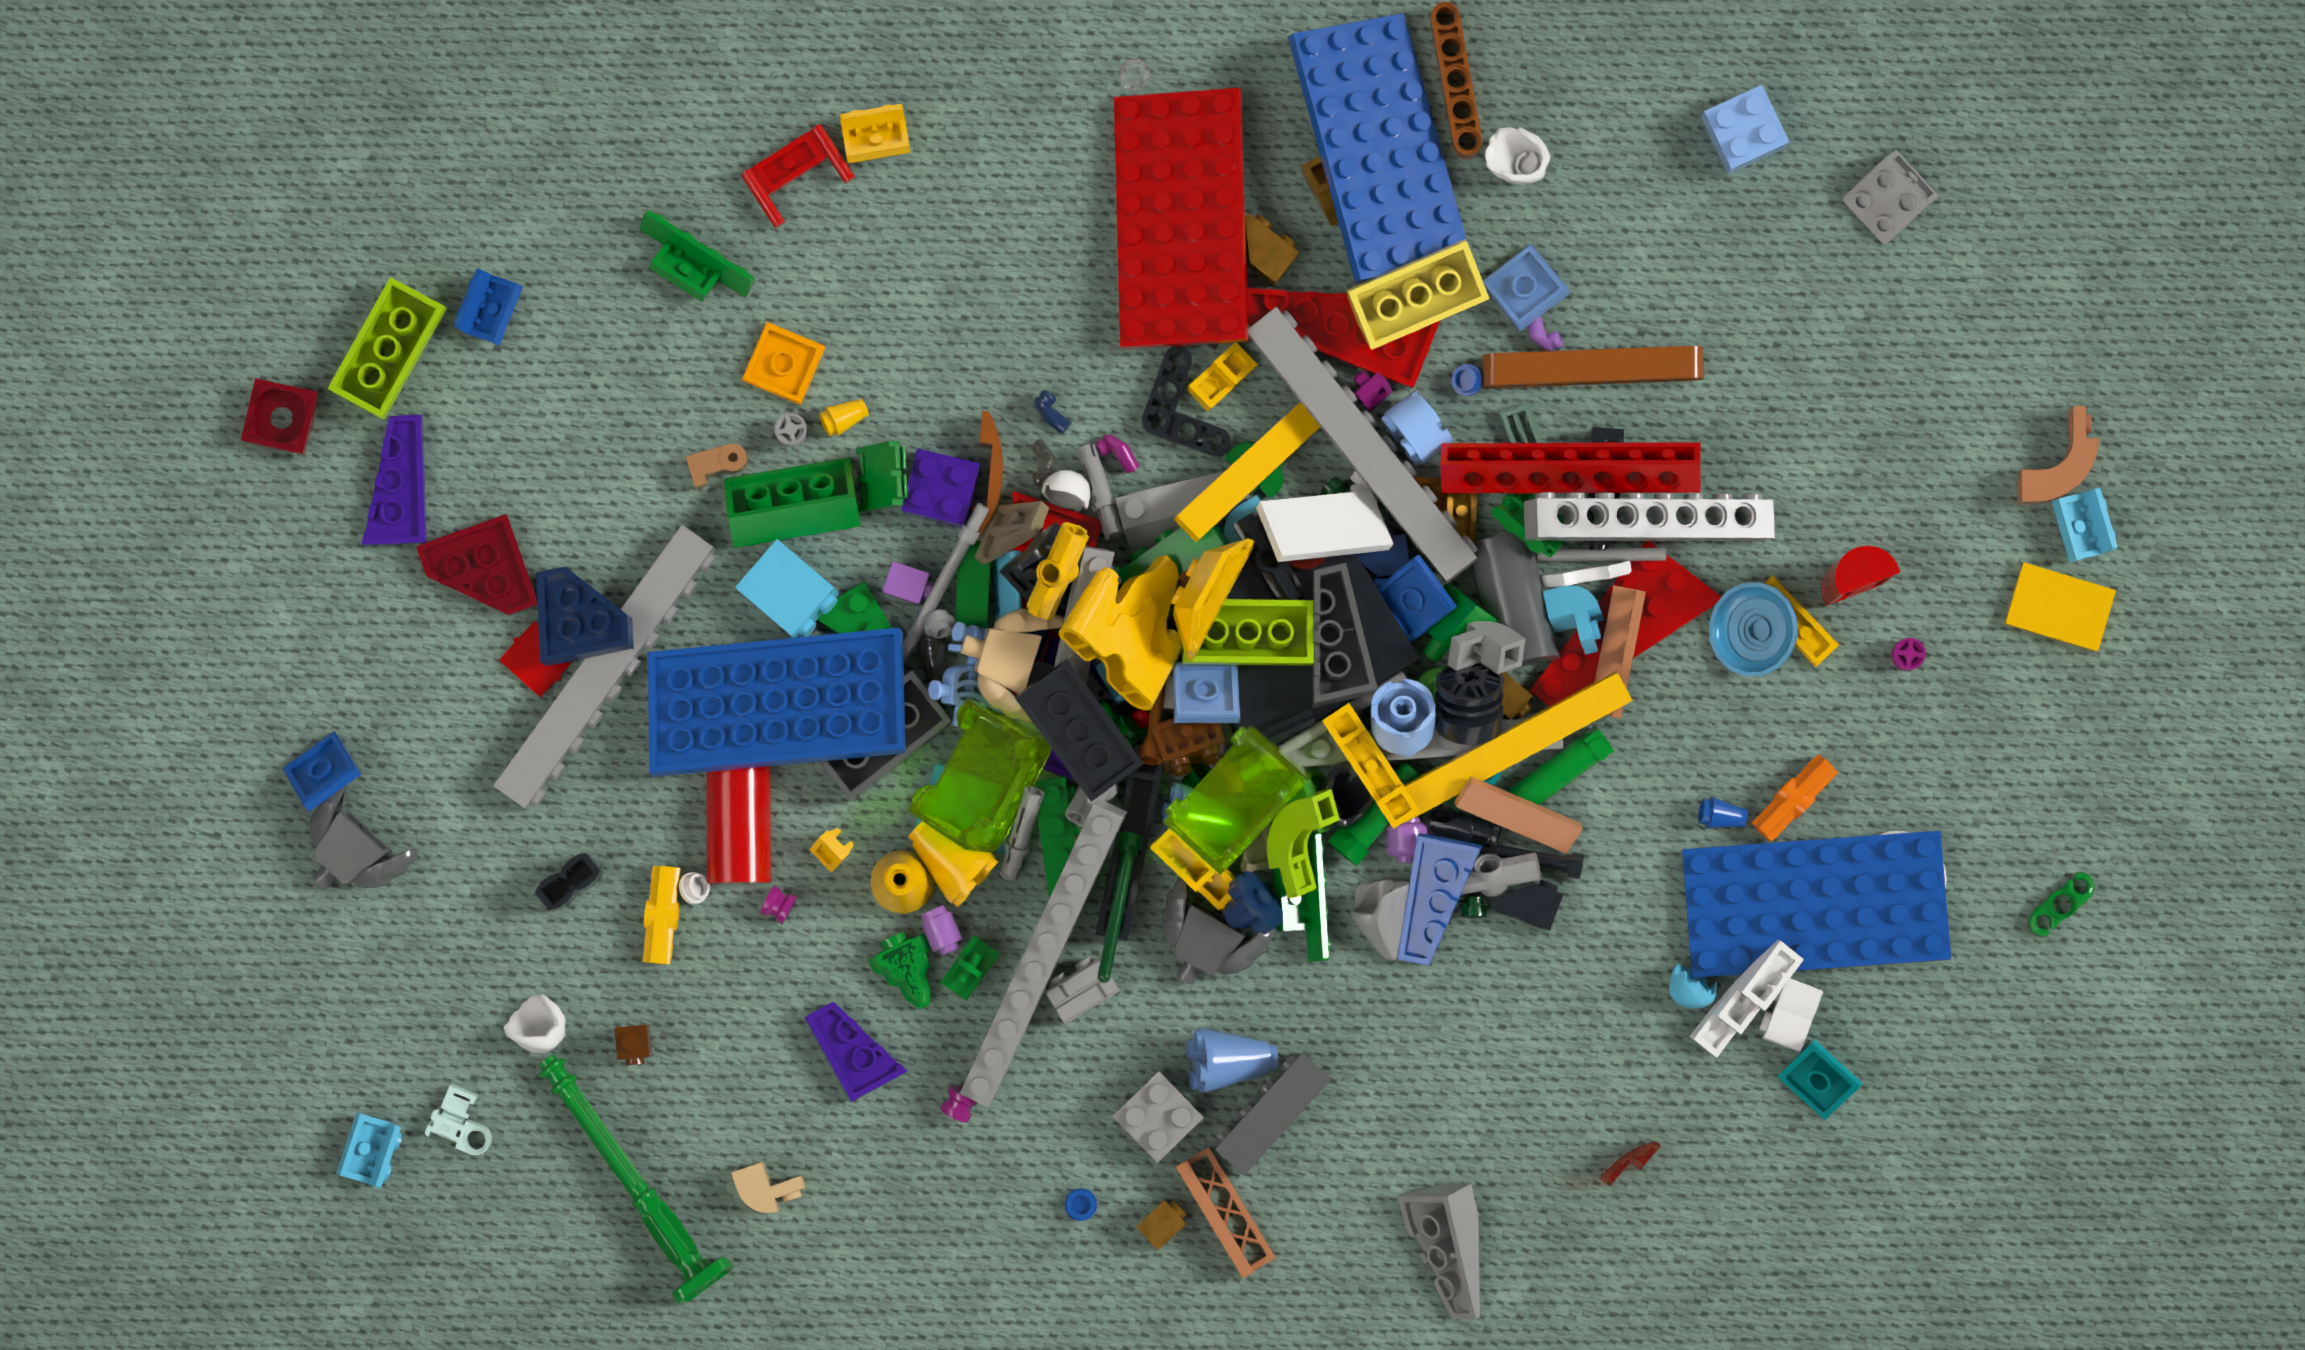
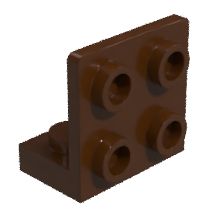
(1188, 745)

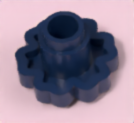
(1252, 904)

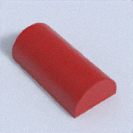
(1857, 572)
(738, 826)

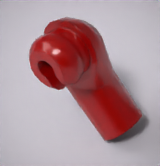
(1141, 717)

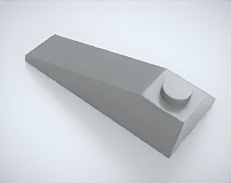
(1153, 510)

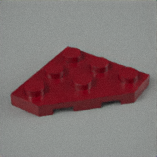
(482, 565)

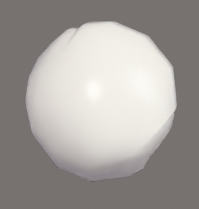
(1067, 490)

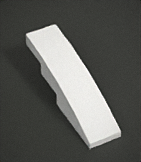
(1746, 996)

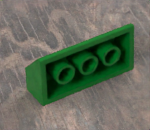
(791, 502)

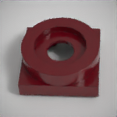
(267, 397)

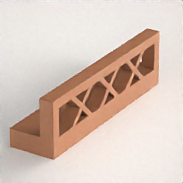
(1620, 635)
(1214, 1218)

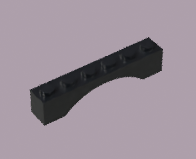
(1140, 805)

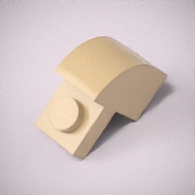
(759, 1194)

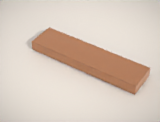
(1518, 815)

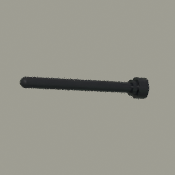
(1569, 864)

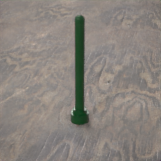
(1129, 846)

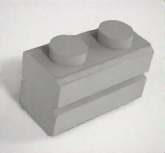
(1079, 991)

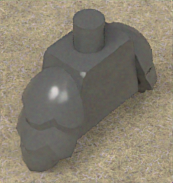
(351, 849)
(1207, 939)

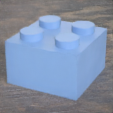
(1745, 129)

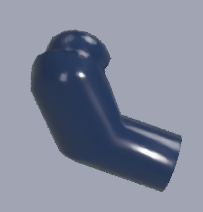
(1049, 414)

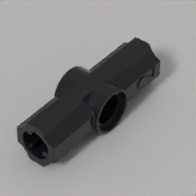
(1279, 578)

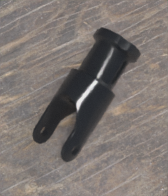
(1464, 828)

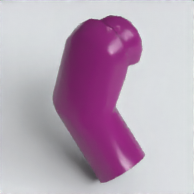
(1121, 451)

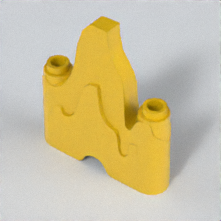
(1128, 630)

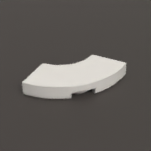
(1586, 574)

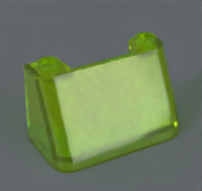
(982, 779)
(1236, 799)

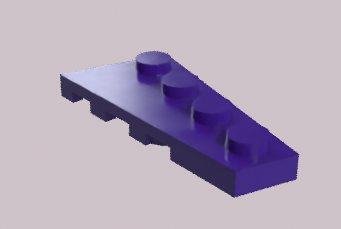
(399, 495)

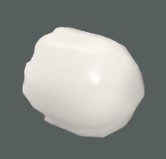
(1517, 156)
(537, 1025)

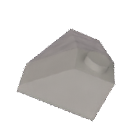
(1449, 1234)

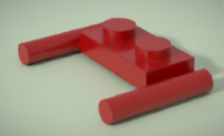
(789, 165)

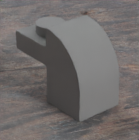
(1488, 644)

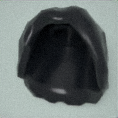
(1349, 793)

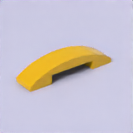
(1371, 765)

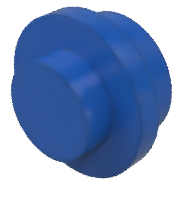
(1467, 380)

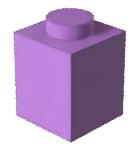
(907, 584)

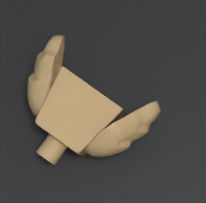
(1007, 658)

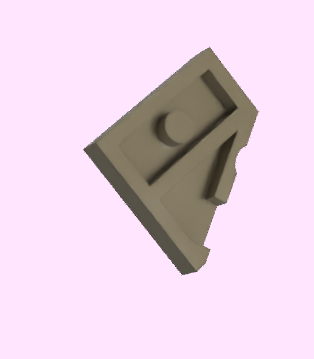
(1011, 527)

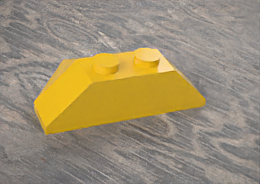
(1206, 591)

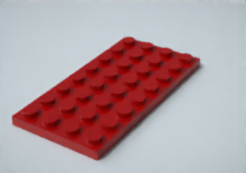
(1180, 219)

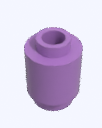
(941, 930)

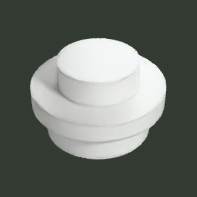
(694, 887)

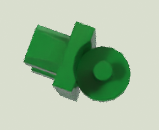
(970, 968)

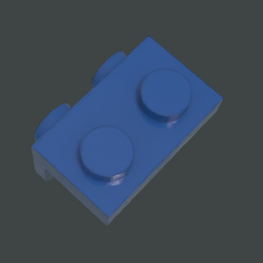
(487, 307)

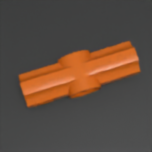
(1794, 798)

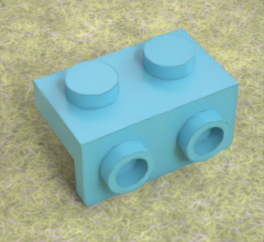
(2084, 525)
(369, 1150)

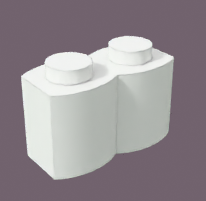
(1791, 1015)

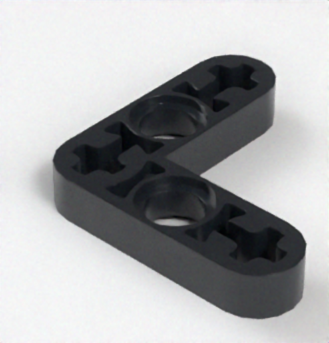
(1175, 419)

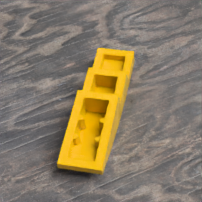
(1193, 869)

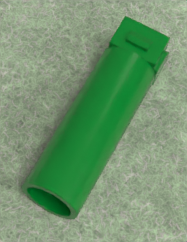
(1563, 767)
(1356, 839)

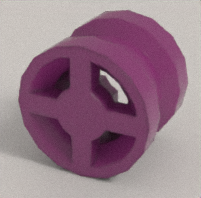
(1914, 649)
(778, 905)
(957, 1105)

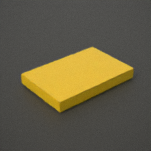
(2060, 607)

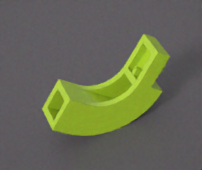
(1290, 836)

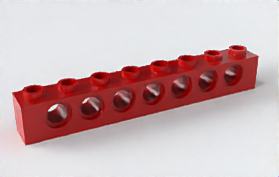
(1571, 467)

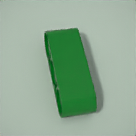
(973, 590)

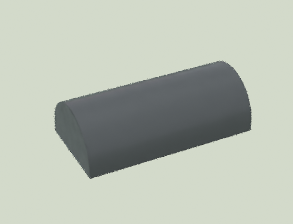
(1513, 593)

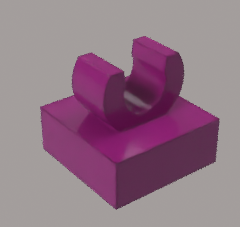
(1371, 390)

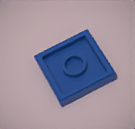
(1416, 598)
(321, 771)

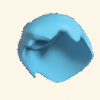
(1690, 991)

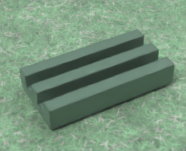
(1515, 413)

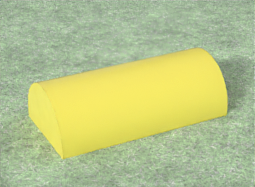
(1417, 294)

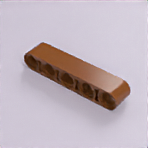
(1455, 65)

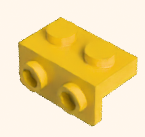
(874, 133)

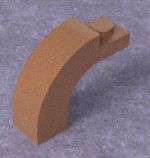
(2053, 483)

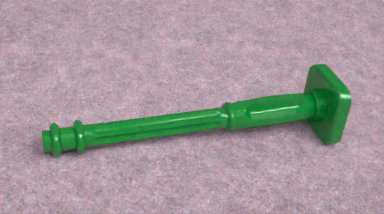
(656, 1214)

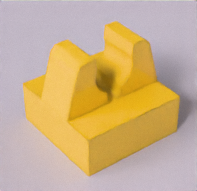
(830, 850)

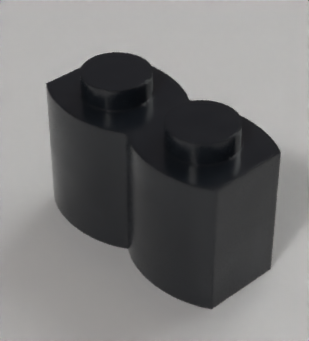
(562, 888)

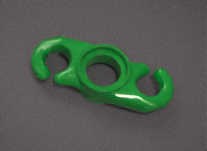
(2076, 901)

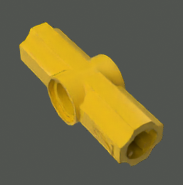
(1064, 558)
(661, 915)

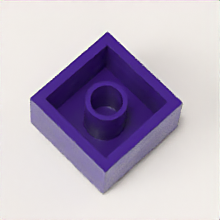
(941, 488)

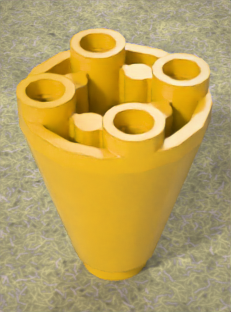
(951, 866)
(912, 893)

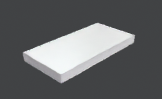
(1324, 525)

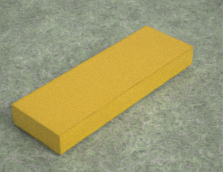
(1812, 639)

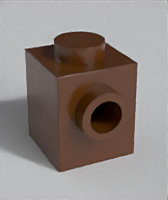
(633, 1044)

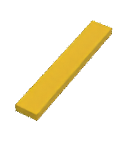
(1247, 472)

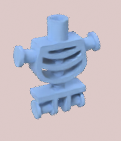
(951, 681)

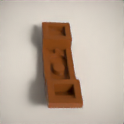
(990, 438)

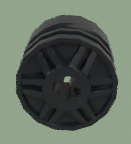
(1469, 704)

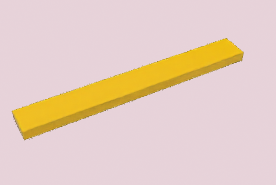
(1519, 742)

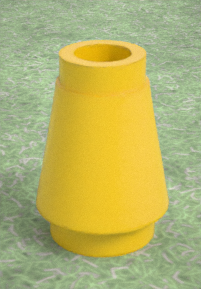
(841, 417)

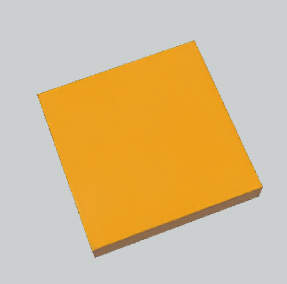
(783, 363)

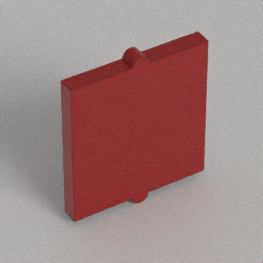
(524, 662)

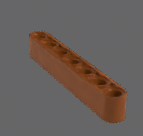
(1593, 367)

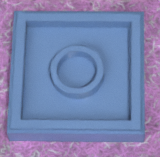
(1525, 287)
(1205, 693)

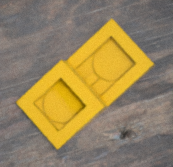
(1221, 377)

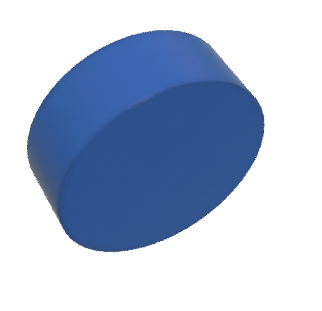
(1080, 1204)

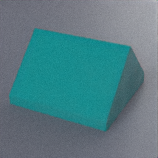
(1819, 1079)

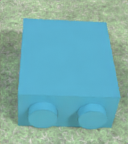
(788, 590)

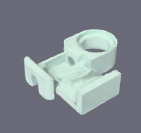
(453, 1119)

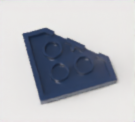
(577, 619)

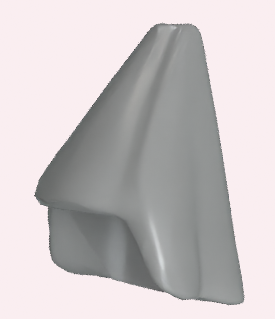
(1381, 913)

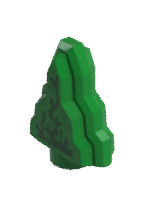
(905, 966)

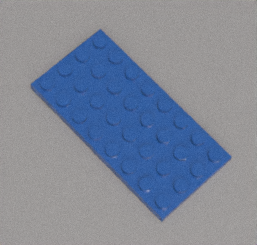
(1377, 143)
(776, 702)
(1822, 898)

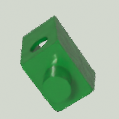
(1454, 623)

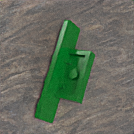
(691, 263)
(1308, 910)

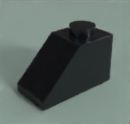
(1531, 904)

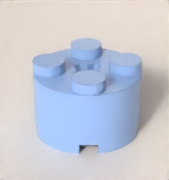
(1416, 428)
(1403, 717)

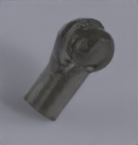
(1047, 462)

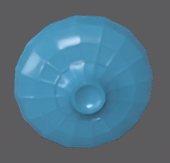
(1753, 629)

